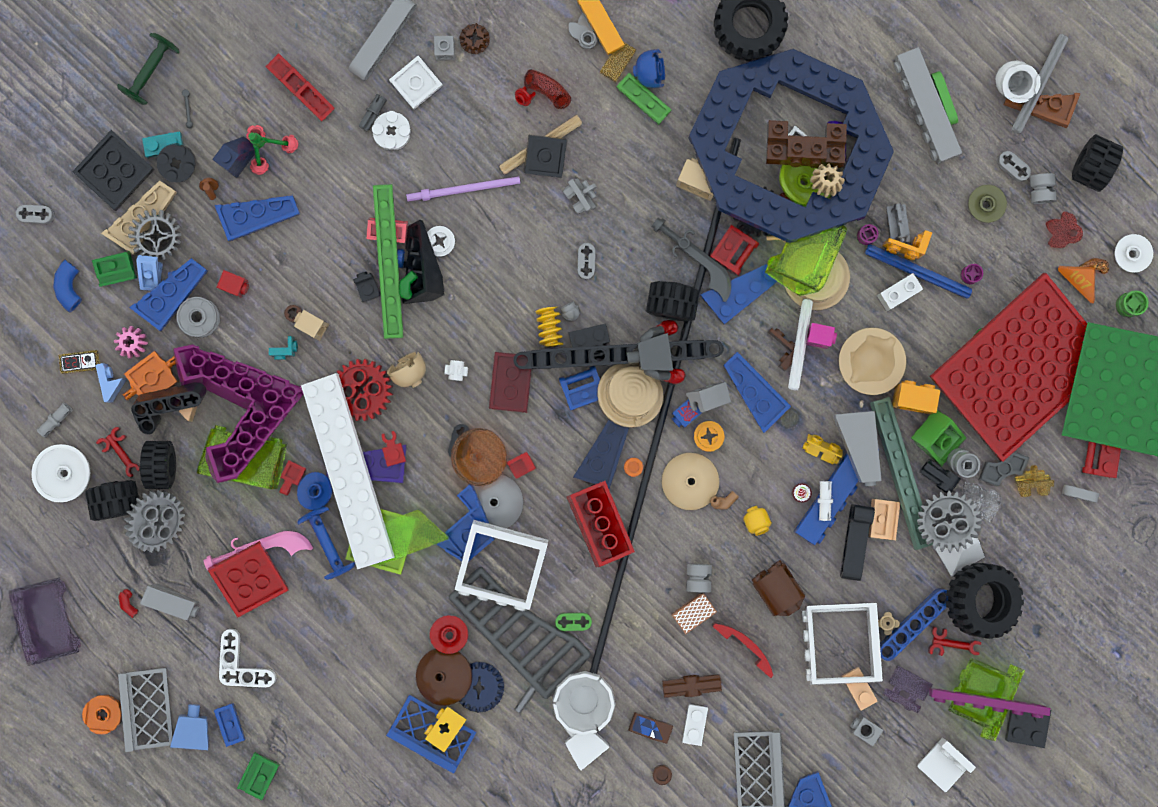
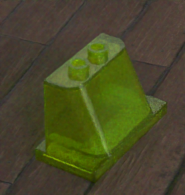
(990, 682)

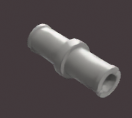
(54, 420)

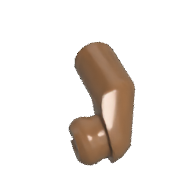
(724, 503)

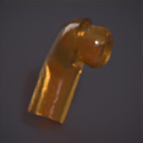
(1101, 265)

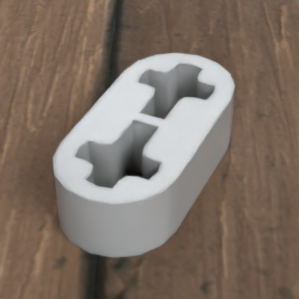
(1016, 162)
(35, 209)
(581, 261)
(1080, 493)

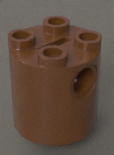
(779, 590)

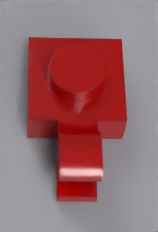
(292, 475)

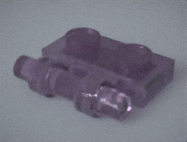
(909, 683)

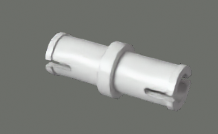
(825, 501)

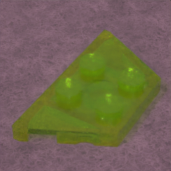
(412, 533)

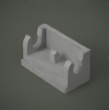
(709, 396)

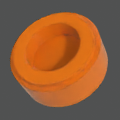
(633, 467)

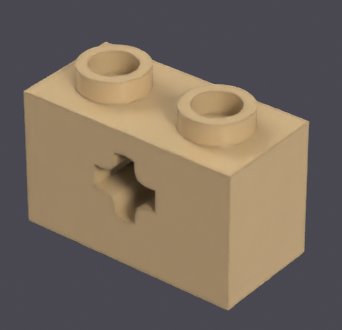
(310, 324)

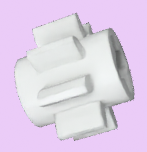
(456, 370)

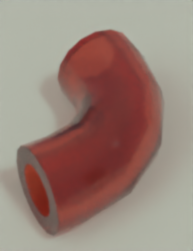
(548, 87)

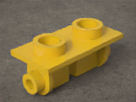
(831, 452)

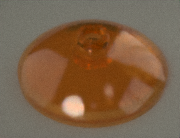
(490, 457)

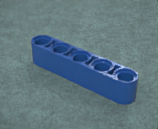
(923, 622)

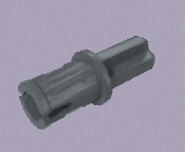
(372, 112)

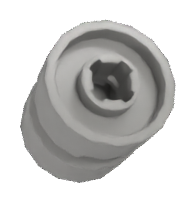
(1043, 188)
(963, 462)
(699, 578)

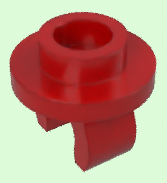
(523, 96)

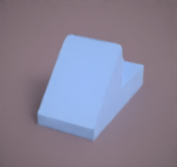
(149, 272)
(109, 387)

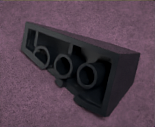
(425, 265)

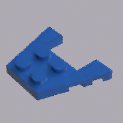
(460, 531)

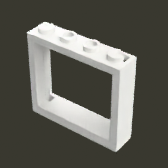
(511, 536)
(874, 643)

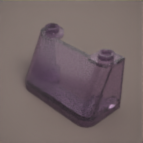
(43, 621)

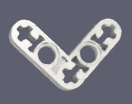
(233, 666)

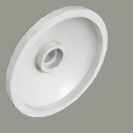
(48, 474)

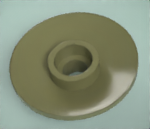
(996, 200)

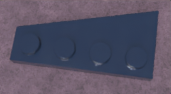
(604, 455)

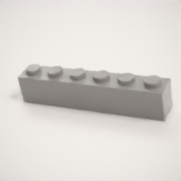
(927, 105)

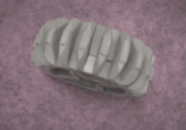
(153, 225)

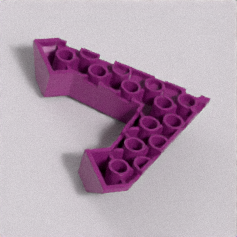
(262, 395)

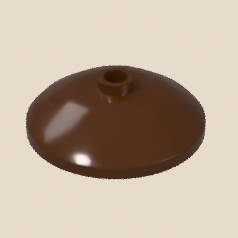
(455, 680)

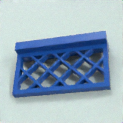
(421, 748)

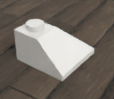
(957, 560)

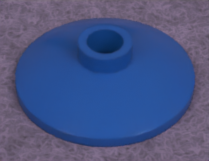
(308, 487)

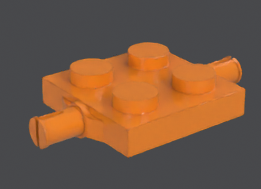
(150, 375)

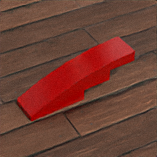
(299, 87)

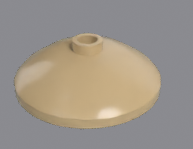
(676, 478)

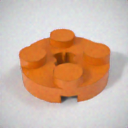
(93, 720)

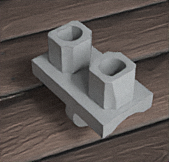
(576, 188)

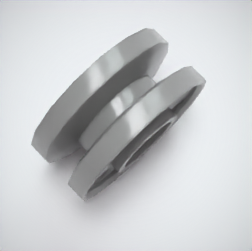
(186, 317)

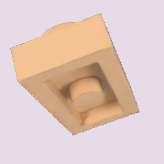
(860, 691)

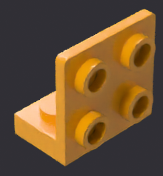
(915, 250)

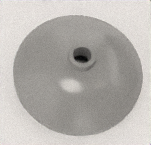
(509, 501)

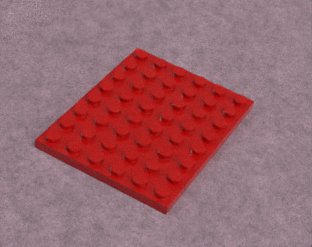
(1016, 367)

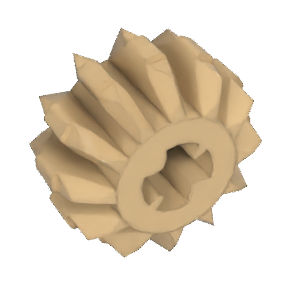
(827, 180)

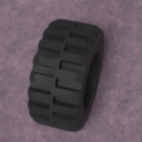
(750, 47)
(1005, 606)

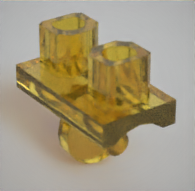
(1034, 479)

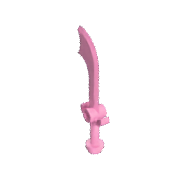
(288, 540)

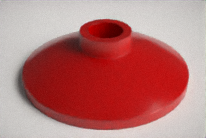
(446, 625)

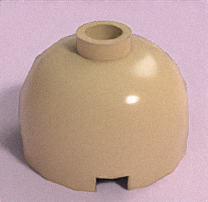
(408, 370)

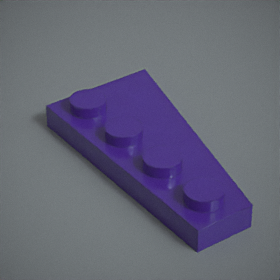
(378, 468)

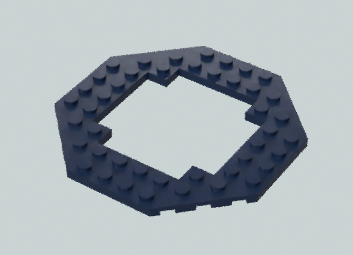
(762, 207)

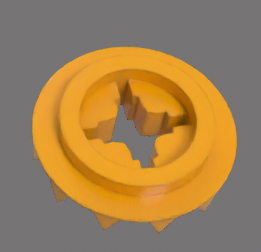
(716, 441)

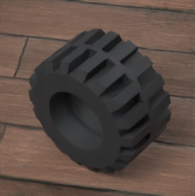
(158, 465)

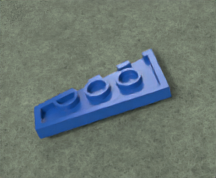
(743, 292)

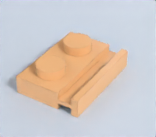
(885, 519)

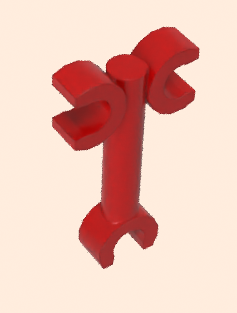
(111, 441)
(939, 641)

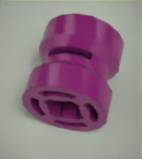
(867, 234)
(974, 271)

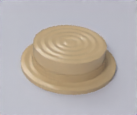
(833, 290)
(872, 361)
(629, 395)

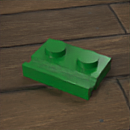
(114, 268)
(258, 776)

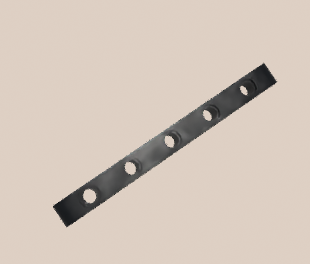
(613, 354)

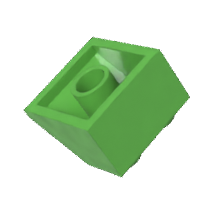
(938, 437)

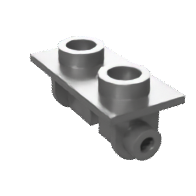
(898, 223)

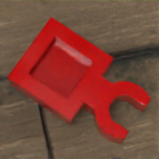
(393, 452)

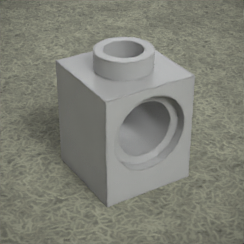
(444, 48)
(873, 734)

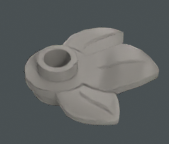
(581, 30)

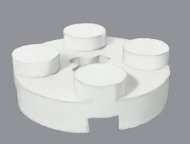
(402, 131)

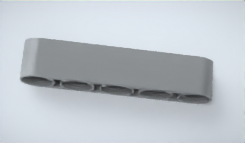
(381, 38)

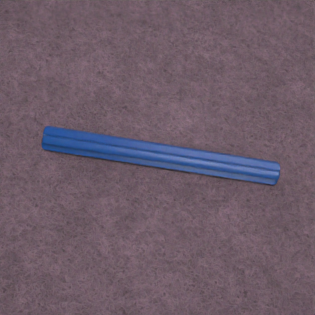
(918, 271)

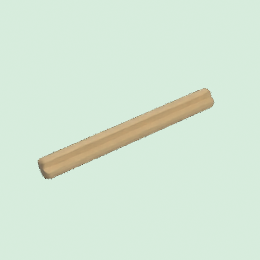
(559, 132)

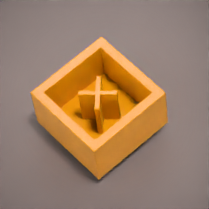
(916, 398)

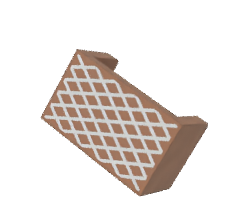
(694, 613)

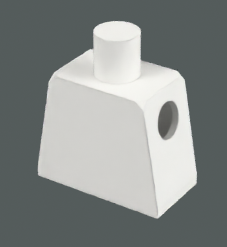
(585, 747)

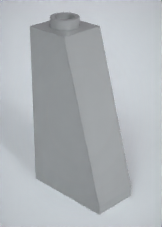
(861, 443)

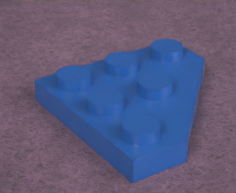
(810, 792)

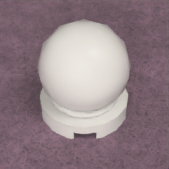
(1017, 81)

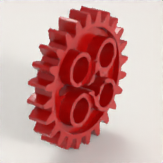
(374, 401)

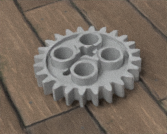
(154, 521)
(954, 537)

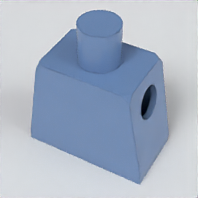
(191, 730)

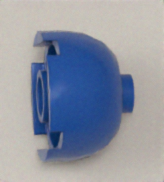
(650, 69)

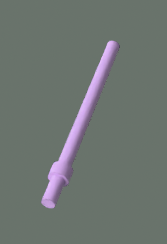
(427, 195)

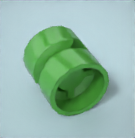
(1132, 304)

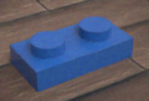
(229, 724)

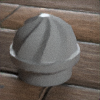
(570, 311)

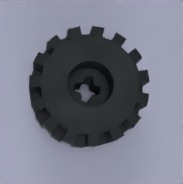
(1097, 163)
(672, 301)
(111, 499)

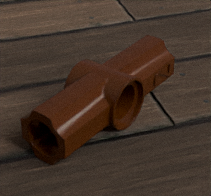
(691, 685)

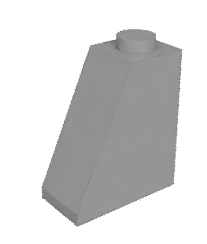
(170, 602)

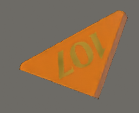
(1082, 279)

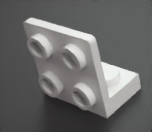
(944, 764)

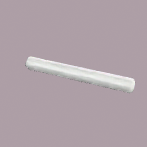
(800, 344)

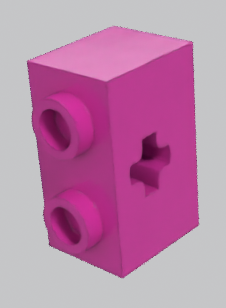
(821, 336)

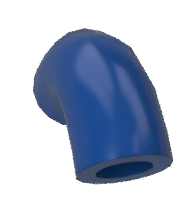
(64, 286)

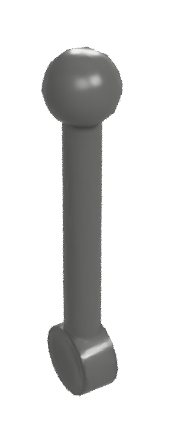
(186, 94)

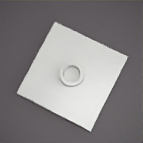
(415, 82)

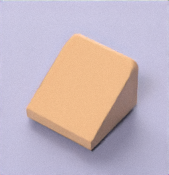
(188, 413)

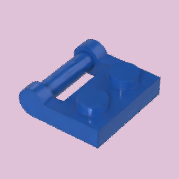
(584, 394)

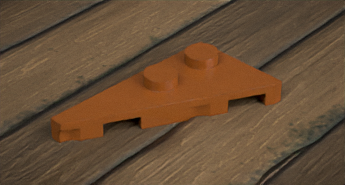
(1054, 109)

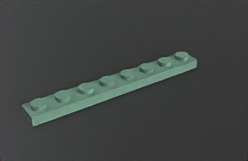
(899, 468)

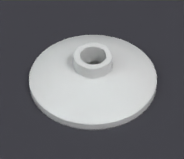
(1142, 253)

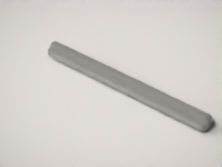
(1044, 76)

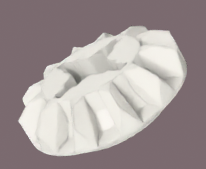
(449, 241)

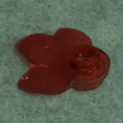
(1061, 228)

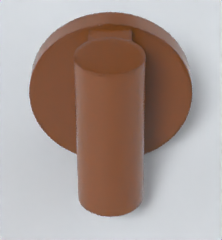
(209, 185)

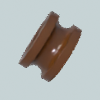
(291, 307)

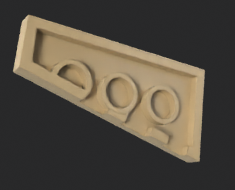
(156, 198)

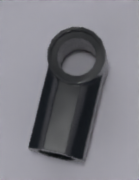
(944, 479)

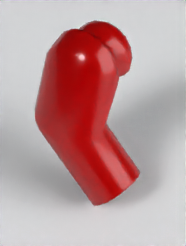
(125, 605)

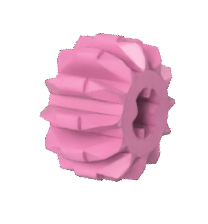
(128, 335)

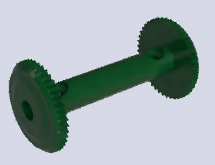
(148, 68)

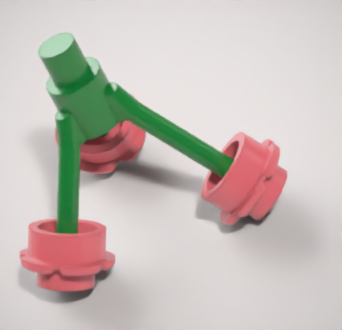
(257, 138)

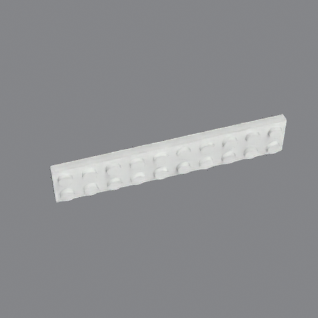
(347, 471)

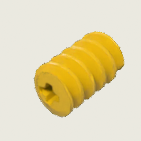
(549, 327)

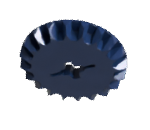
(493, 691)

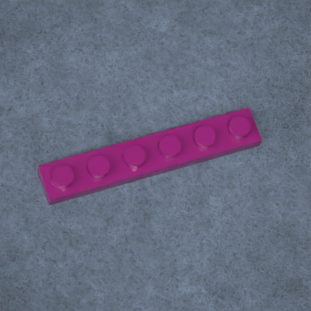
(996, 703)

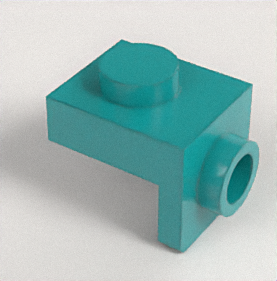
(281, 353)

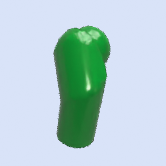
(404, 285)

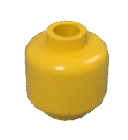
(757, 520)

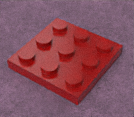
(248, 579)

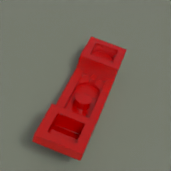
(762, 662)

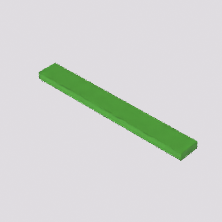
(388, 260)

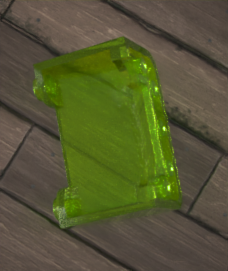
(807, 262)
(261, 471)

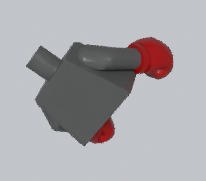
(655, 355)

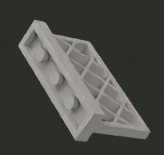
(128, 711)
(776, 765)

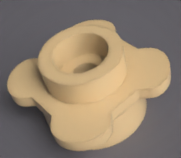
(888, 628)

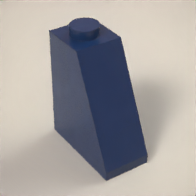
(235, 155)

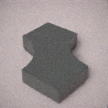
(995, 472)

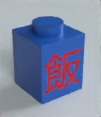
(684, 414)

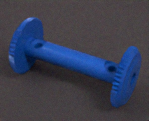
(326, 542)

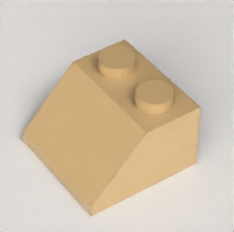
(693, 180)

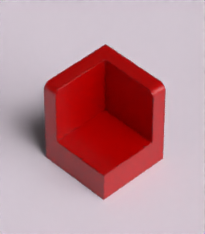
(521, 465)

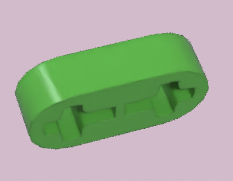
(573, 626)

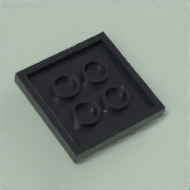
(113, 170)

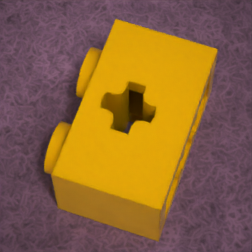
(443, 740)

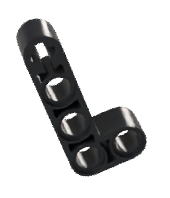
(189, 395)
(856, 541)

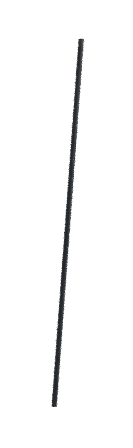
(654, 447)

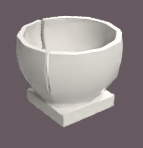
(583, 703)

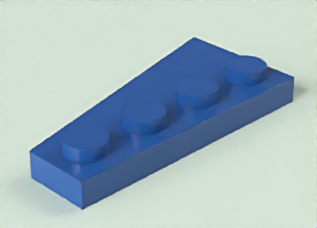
(248, 217)
(166, 298)
(760, 397)

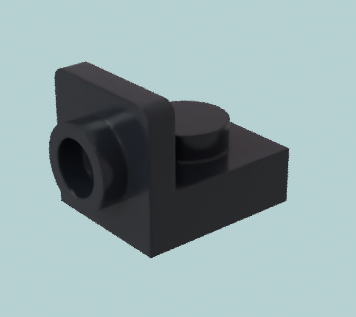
(366, 286)

